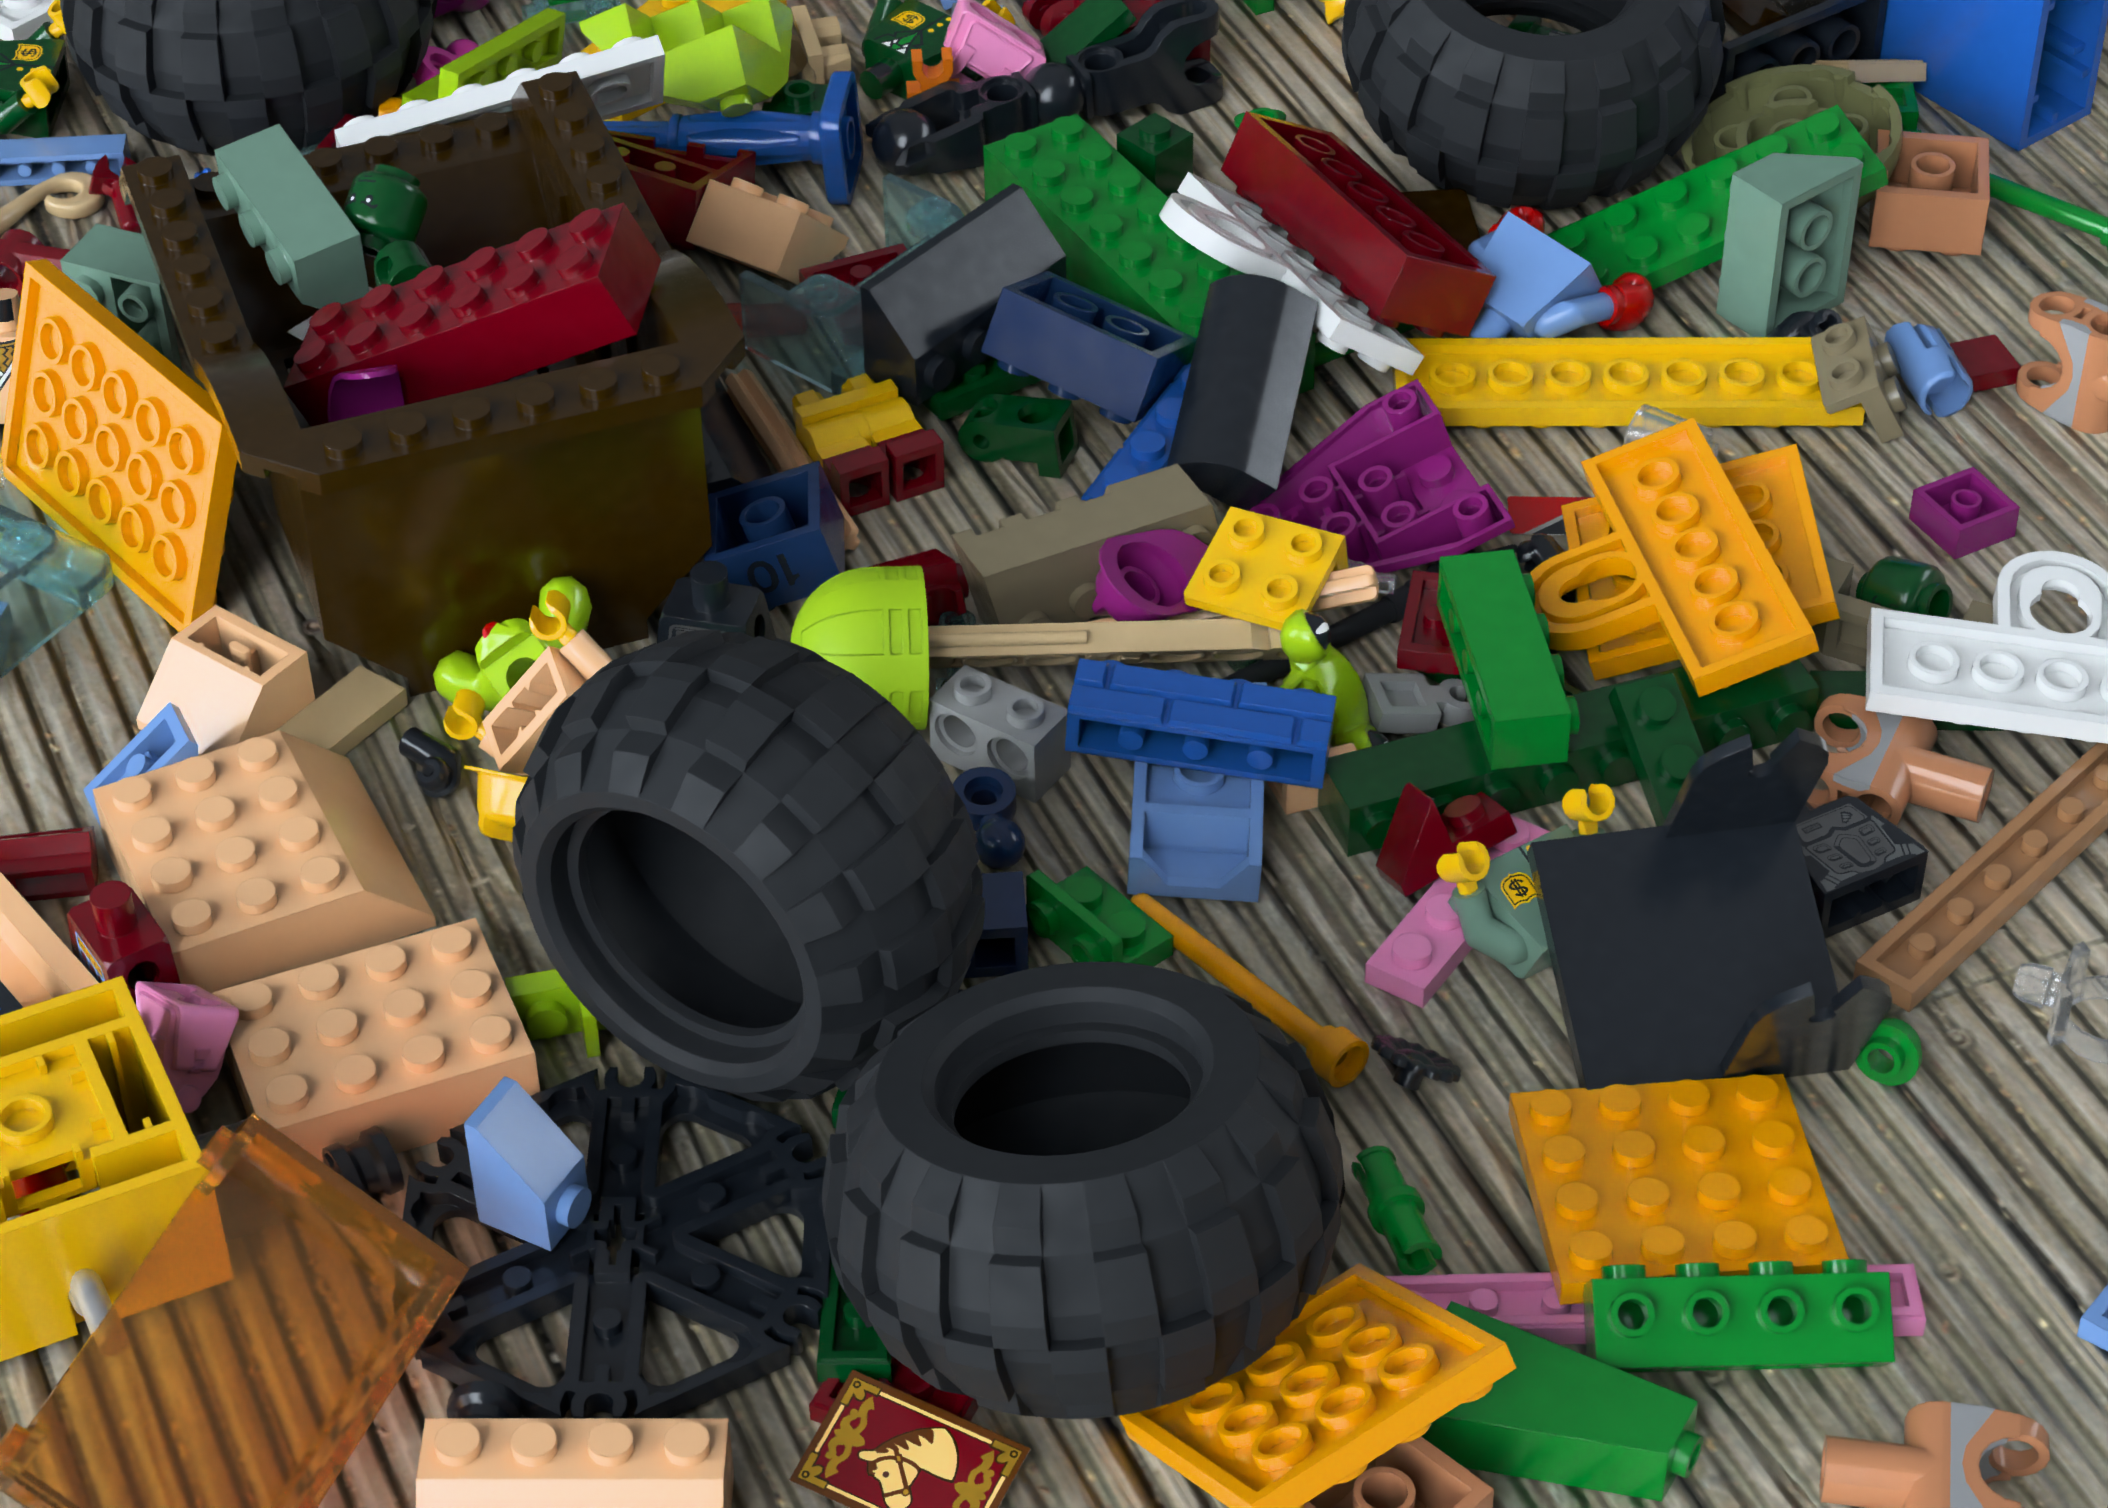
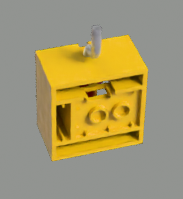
(91, 1098)

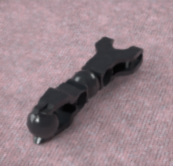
(953, 121)

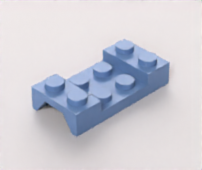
(1195, 834)

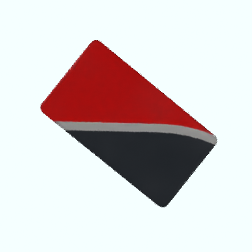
(1538, 514)

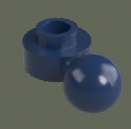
(991, 807)

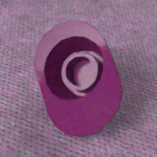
(1146, 575)

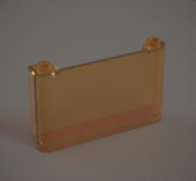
(239, 1344)

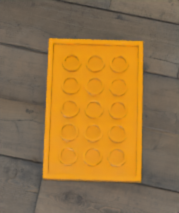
(118, 446)

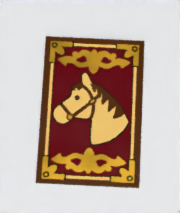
(904, 1453)

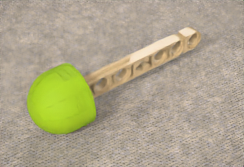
(879, 631)

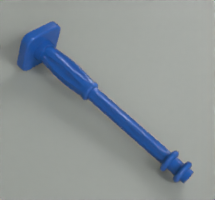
(825, 137)

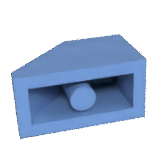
(524, 1168)

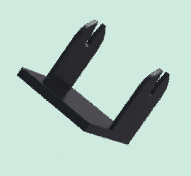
(1702, 935)

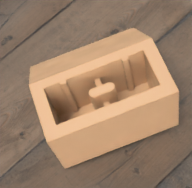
(763, 230)
(229, 680)

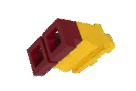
(868, 440)

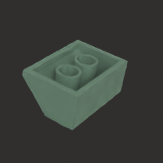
(291, 218)
(1787, 238)

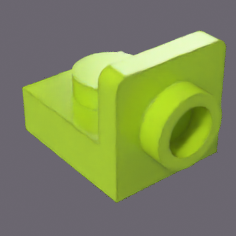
(552, 1009)

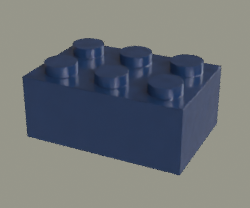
(1085, 345)

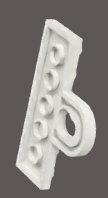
(616, 80)
(1241, 238)
(2004, 671)

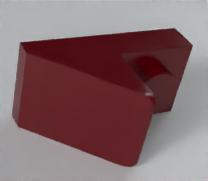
(1422, 835)

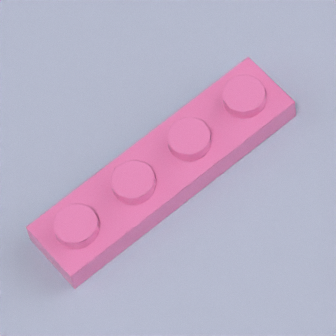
(1430, 938)

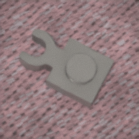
(1409, 705)

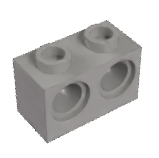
(999, 726)

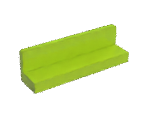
(529, 44)

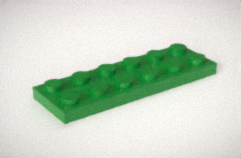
(1685, 218)

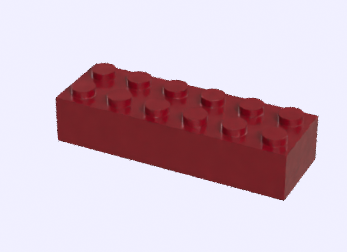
(1357, 226)
(486, 315)

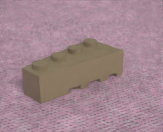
(1049, 563)

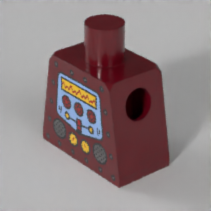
(119, 933)

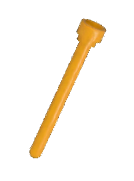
(1333, 1052)

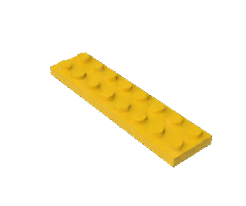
(1609, 379)

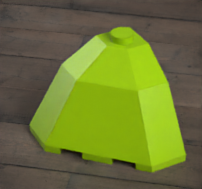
(710, 55)

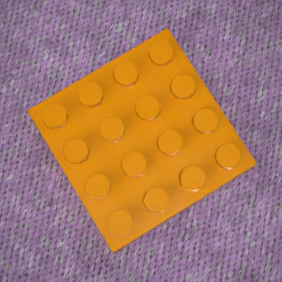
(1781, 509)
(1672, 1178)
(1332, 1394)

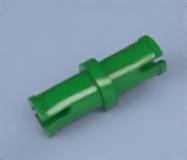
(1396, 1211)

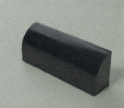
(1243, 388)

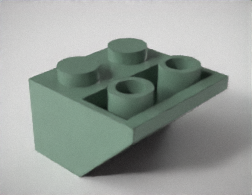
(122, 277)

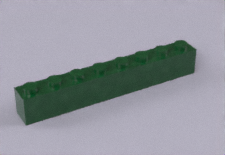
(1451, 762)

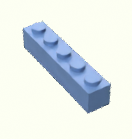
(38, 159)

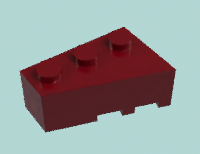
(677, 179)

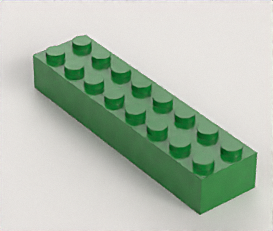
(1110, 224)

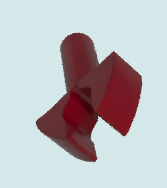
(107, 183)

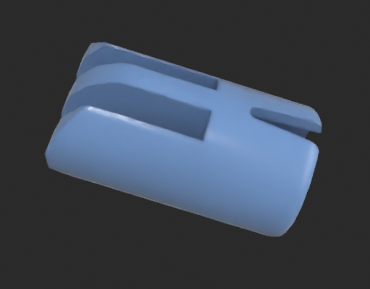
(1930, 368)

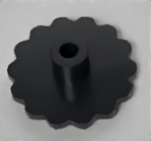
(1414, 1062)

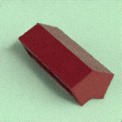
(50, 863)

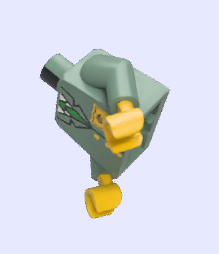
(1499, 896)

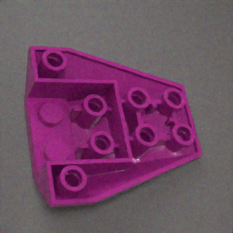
(1391, 487)

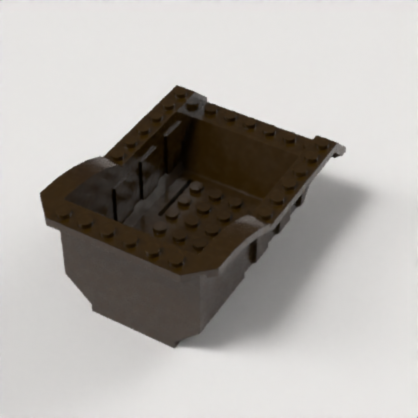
(473, 500)

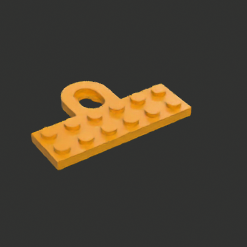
(1692, 565)

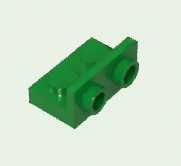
(1094, 920)

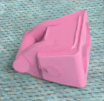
(989, 43)
(188, 1033)

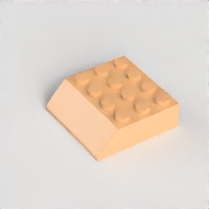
(259, 860)
(379, 1039)

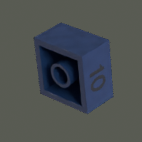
(779, 533)

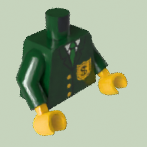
(895, 31)
(34, 79)

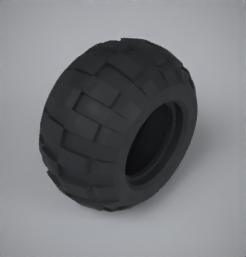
(236, 67)
(1534, 112)
(746, 863)
(1083, 1189)

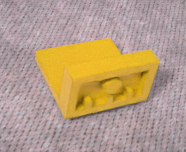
(1264, 568)

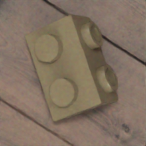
(1860, 370)

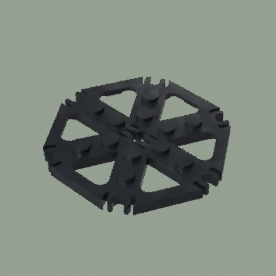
(664, 1236)

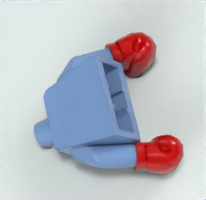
(1547, 287)

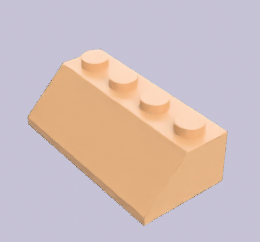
(575, 1463)

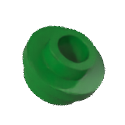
(1901, 1043)

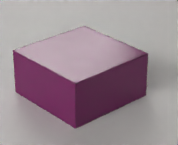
(1964, 513)

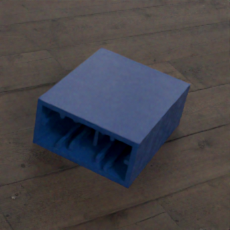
(2003, 63)

